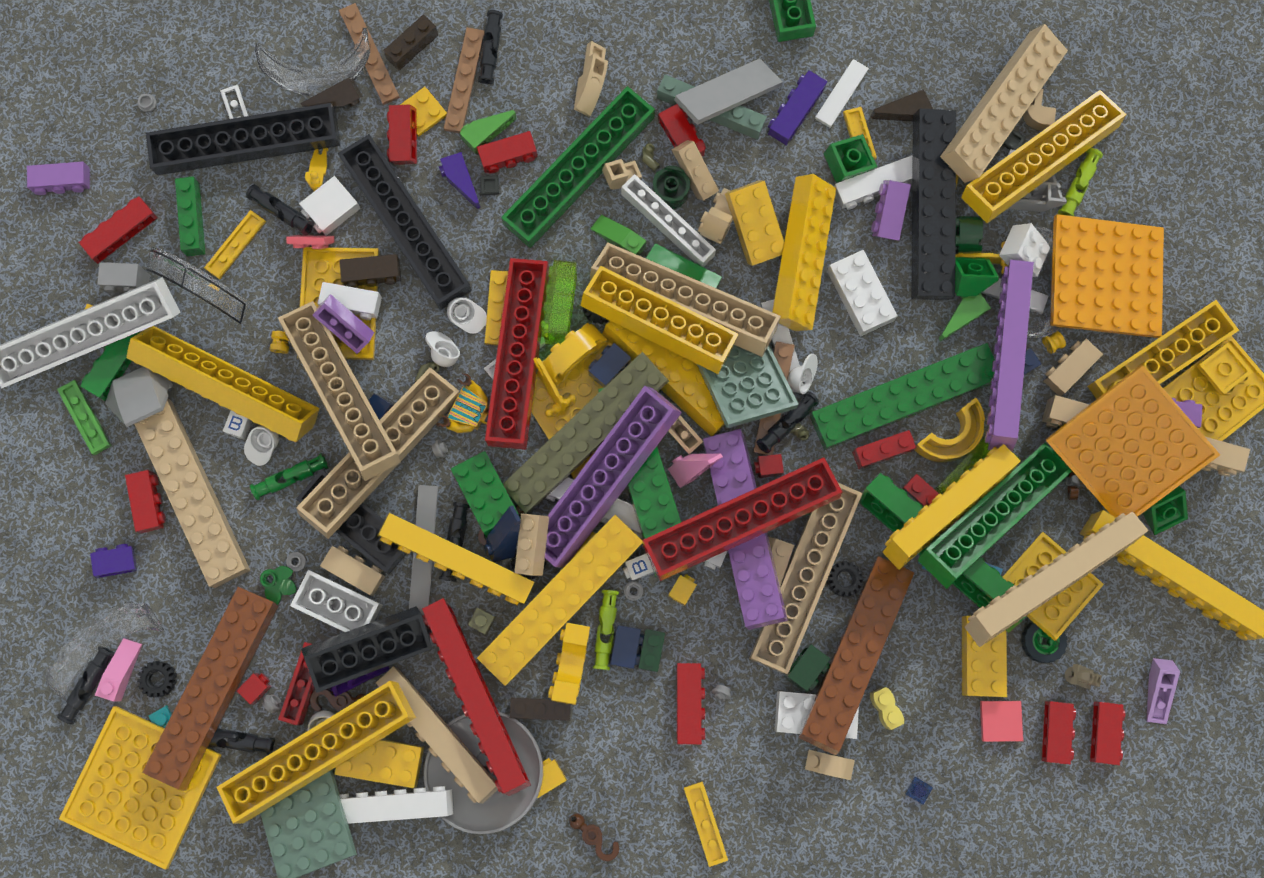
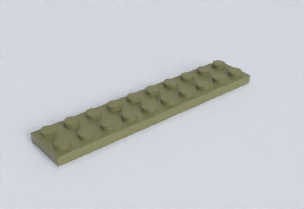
(581, 434)

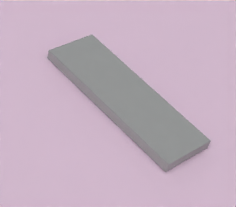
(728, 91)

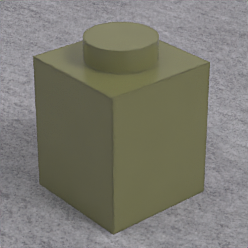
(481, 621)

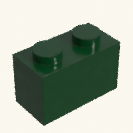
(651, 650)

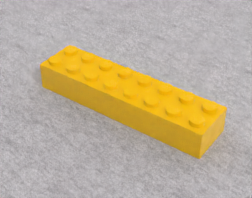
(804, 252)
(659, 319)
(1174, 349)
(685, 382)
(950, 506)
(455, 558)

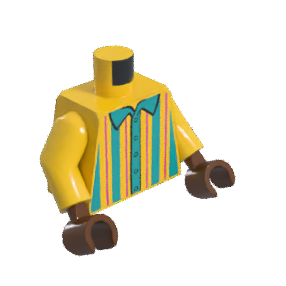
(468, 410)

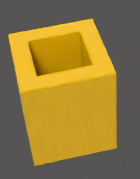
(682, 589)

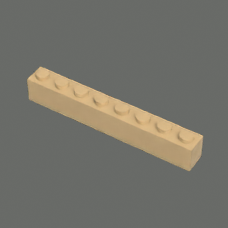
(444, 742)

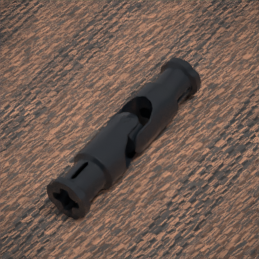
(490, 49)
(279, 209)
(776, 433)
(459, 523)
(90, 678)
(250, 742)

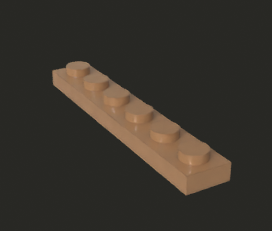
(374, 65)
(464, 80)
(783, 353)

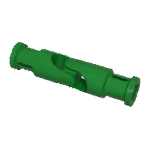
(296, 473)

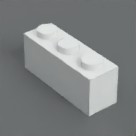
(358, 301)

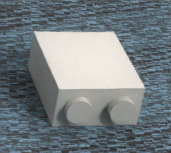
(329, 206)

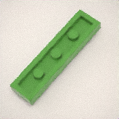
(84, 417)

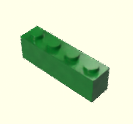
(190, 216)
(682, 265)
(107, 368)

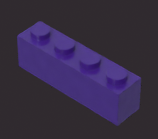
(797, 108)

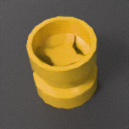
(279, 343)

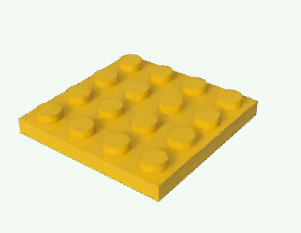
(1063, 608)

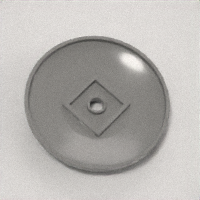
(499, 809)

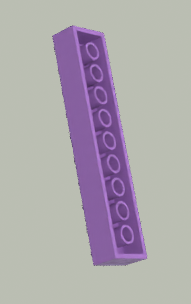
(1010, 355)
(607, 474)
(752, 560)

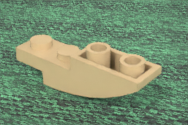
(592, 80)

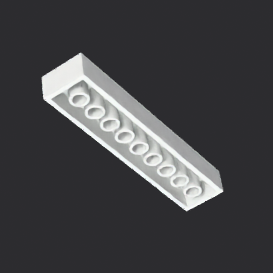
(86, 331)

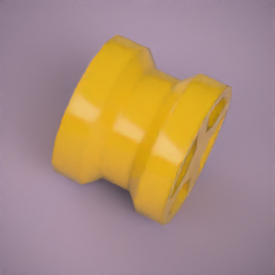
(1054, 342)

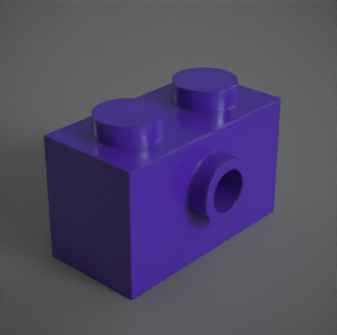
(113, 561)

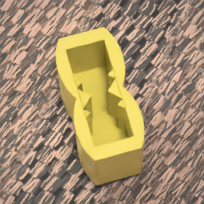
(884, 702)

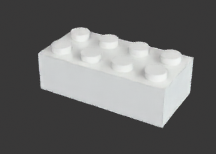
(861, 293)
(334, 603)
(793, 710)

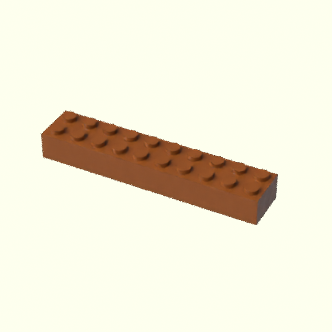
(856, 656)
(210, 689)

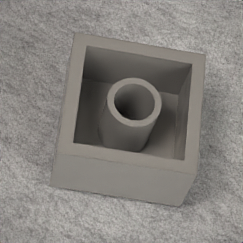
(121, 277)

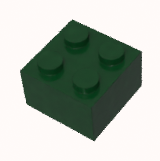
(807, 668)

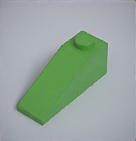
(486, 129)
(619, 235)
(966, 312)

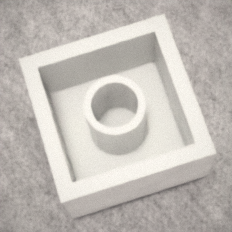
(1025, 244)

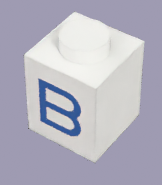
(237, 425)
(638, 567)

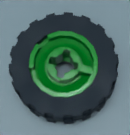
(1033, 648)

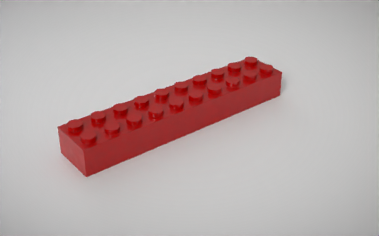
(517, 347)
(742, 519)
(476, 698)

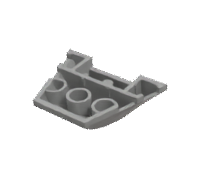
(1041, 198)
(138, 395)

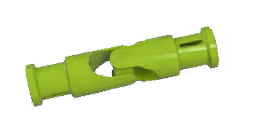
(1084, 174)
(607, 616)

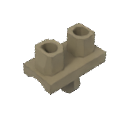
(1082, 677)

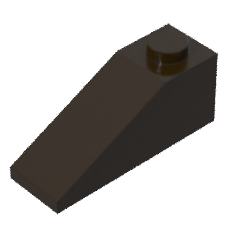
(340, 94)
(902, 108)

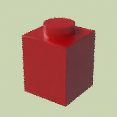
(769, 466)
(254, 688)

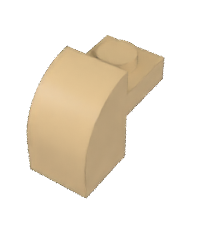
(1038, 116)
(618, 173)
(829, 764)

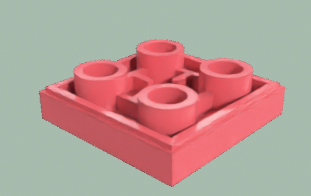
(316, 241)
(1001, 721)

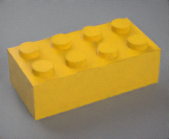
(755, 222)
(984, 666)
(385, 763)

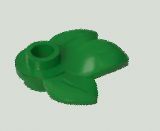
(280, 585)

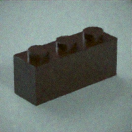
(411, 42)
(370, 270)
(539, 709)

